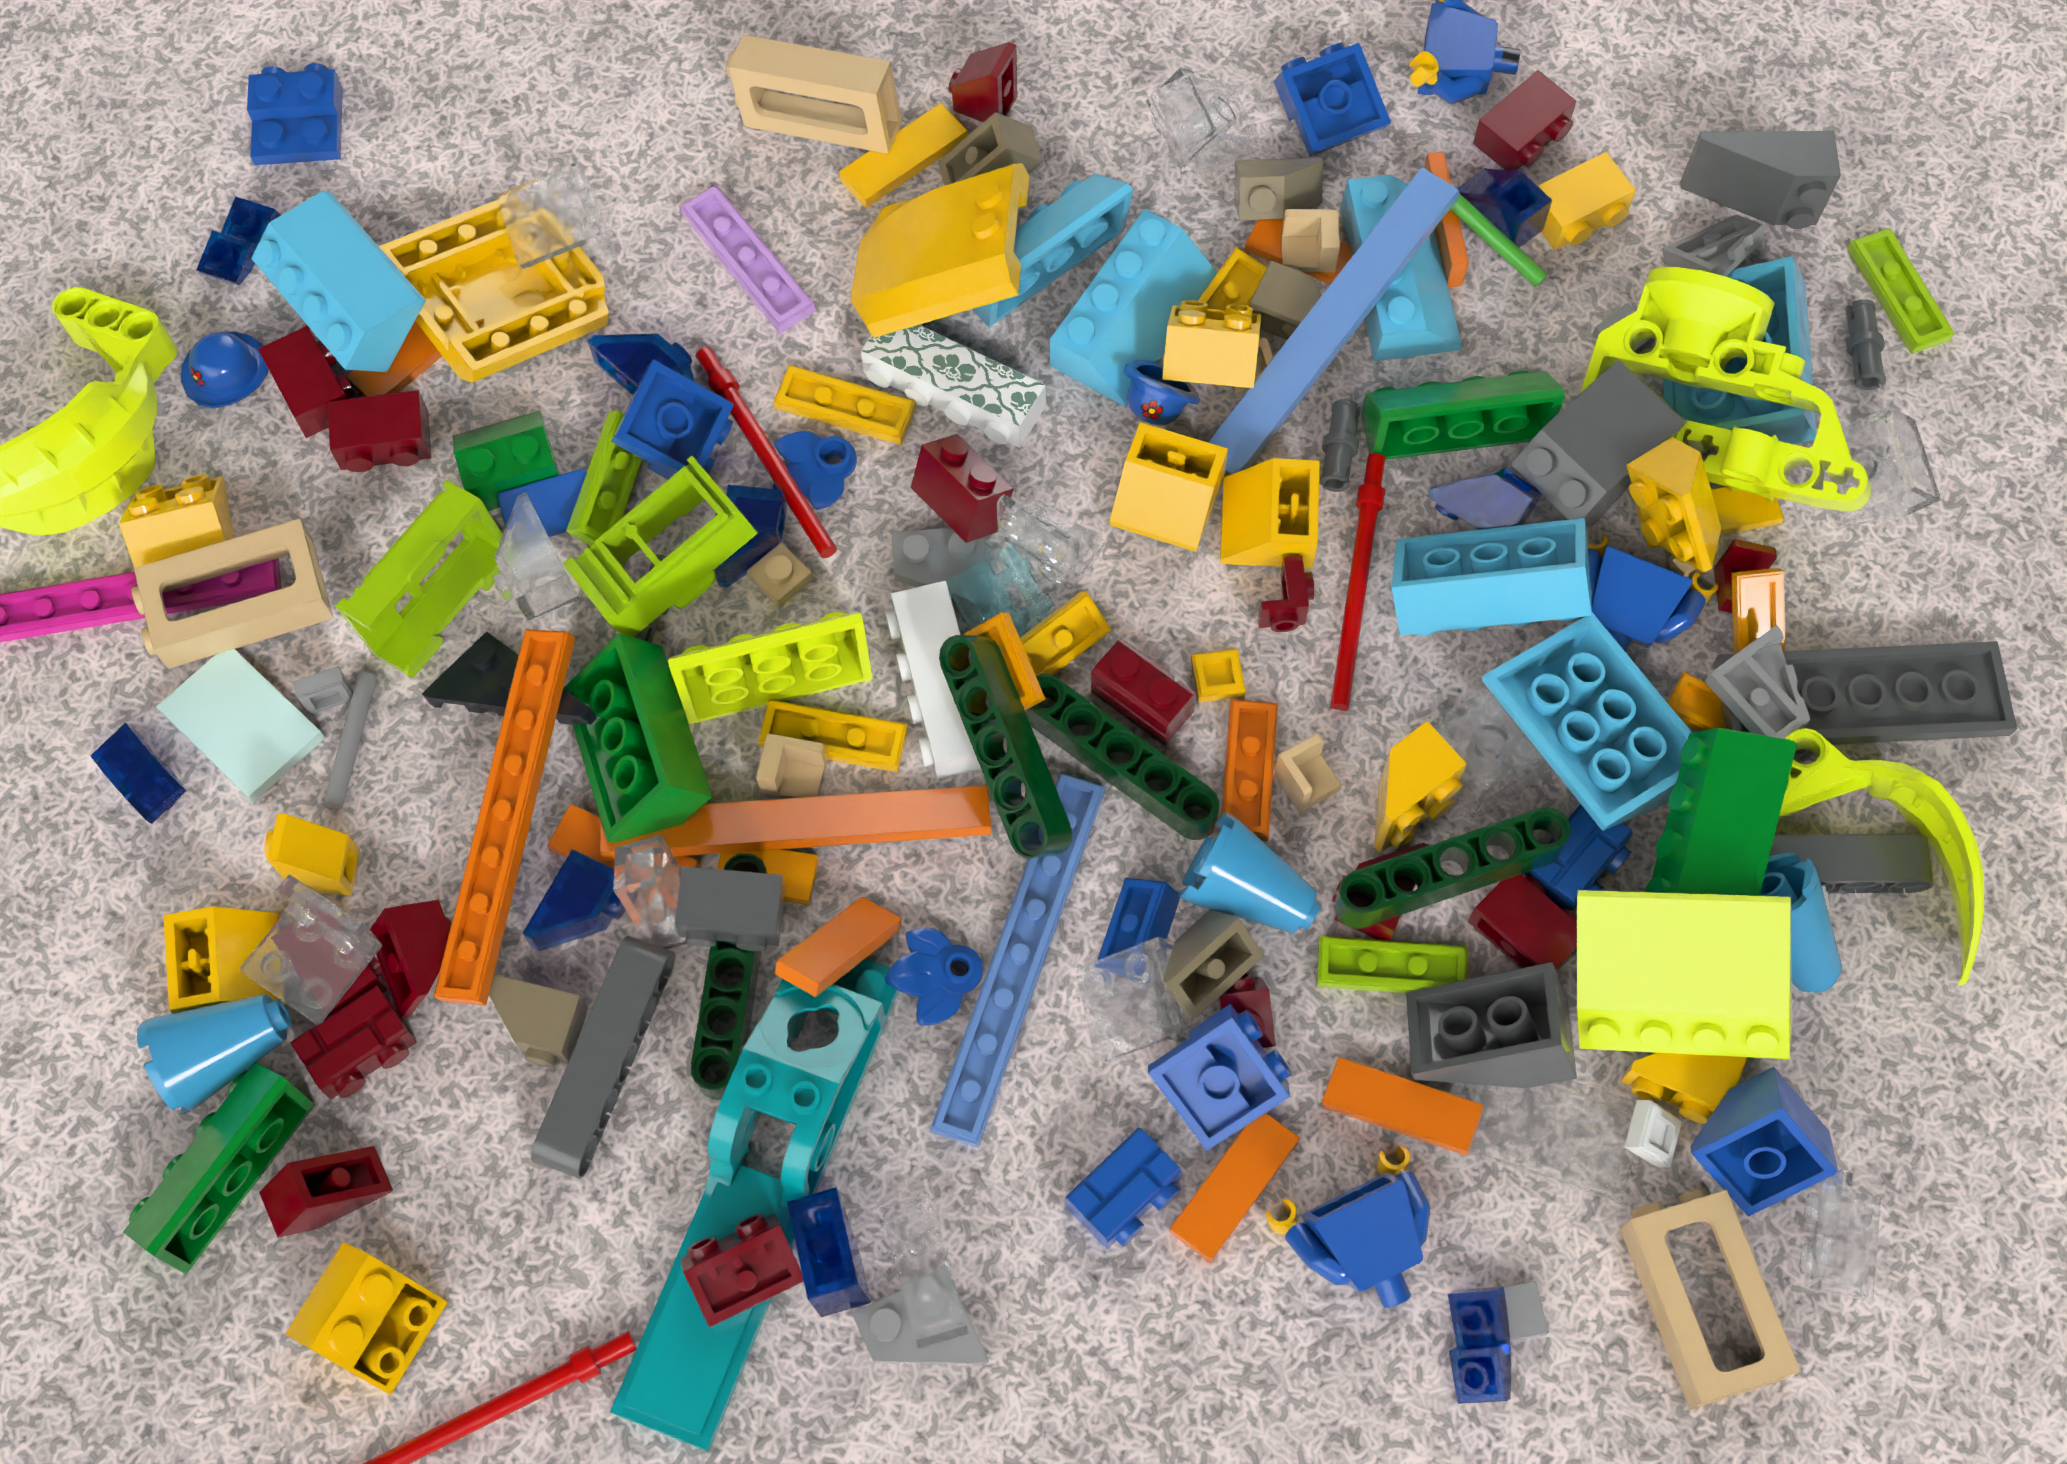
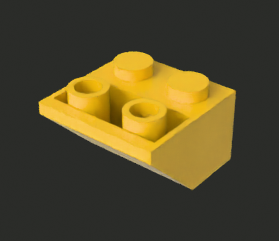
(1212, 344)
(1168, 486)
(1676, 502)
(1271, 513)
(176, 519)
(1415, 784)
(207, 952)
(366, 1317)

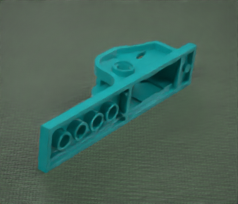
(682, 1366)

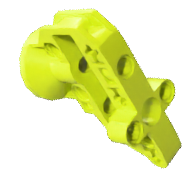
(1697, 329)

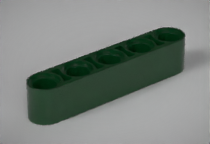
(1023, 758)
(1128, 777)
(1466, 850)
(726, 999)

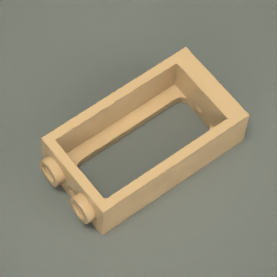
(817, 74)
(240, 622)
(1672, 1309)

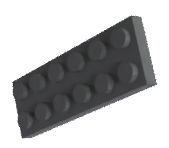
(1900, 692)

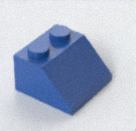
(1764, 1143)

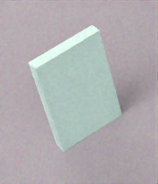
(241, 723)

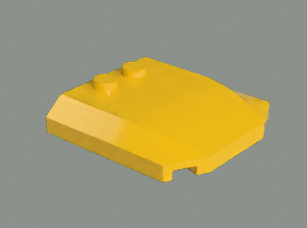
(941, 252)
(486, 307)

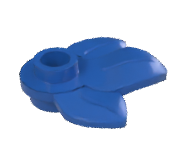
(808, 465)
(928, 974)

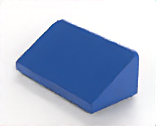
(551, 498)
(1141, 914)

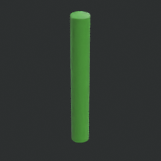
(1498, 241)

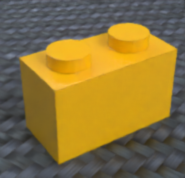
(1586, 200)

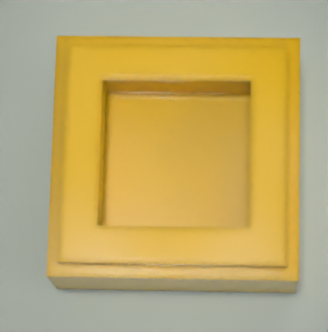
(1218, 675)

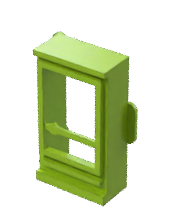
(677, 577)
(412, 635)

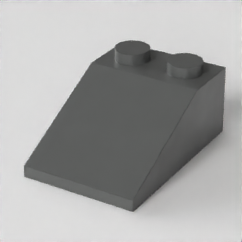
(1766, 173)
(1585, 448)
(1493, 1030)

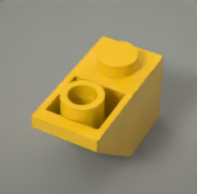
(312, 854)
(1685, 1081)

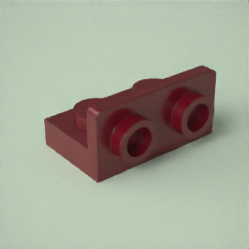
(740, 1268)

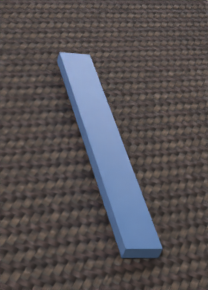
(1334, 319)
(1014, 973)

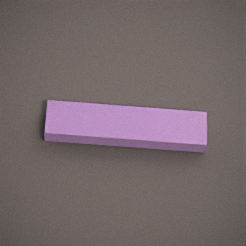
(748, 259)

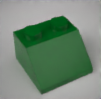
(504, 456)

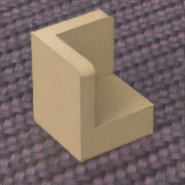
(1310, 239)
(791, 767)
(1306, 774)

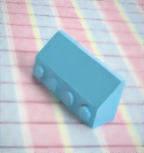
(1063, 236)
(339, 282)
(1129, 306)
(1417, 308)
(1492, 577)

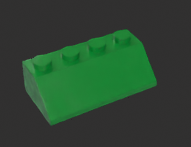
(1459, 414)
(640, 744)
(1722, 813)
(218, 1167)

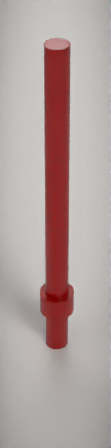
(724, 384)
(1369, 502)
(583, 1365)

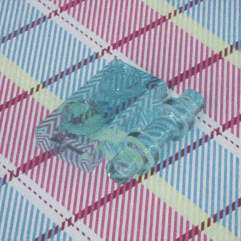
(982, 594)

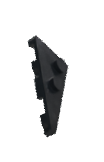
(483, 683)

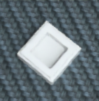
(1653, 1133)

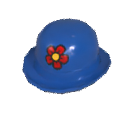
(223, 369)
(1156, 399)

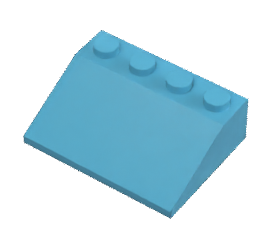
(1787, 328)
(1594, 720)

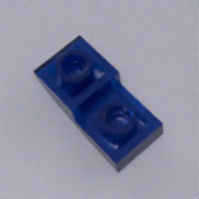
(230, 252)
(138, 773)
(1482, 1345)

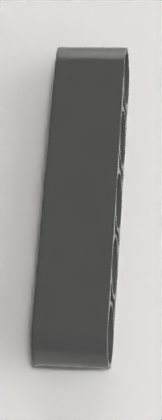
(1863, 861)
(601, 1056)

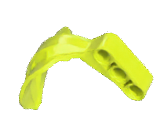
(103, 439)
(1919, 801)

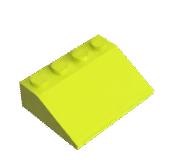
(772, 665)
(1684, 973)

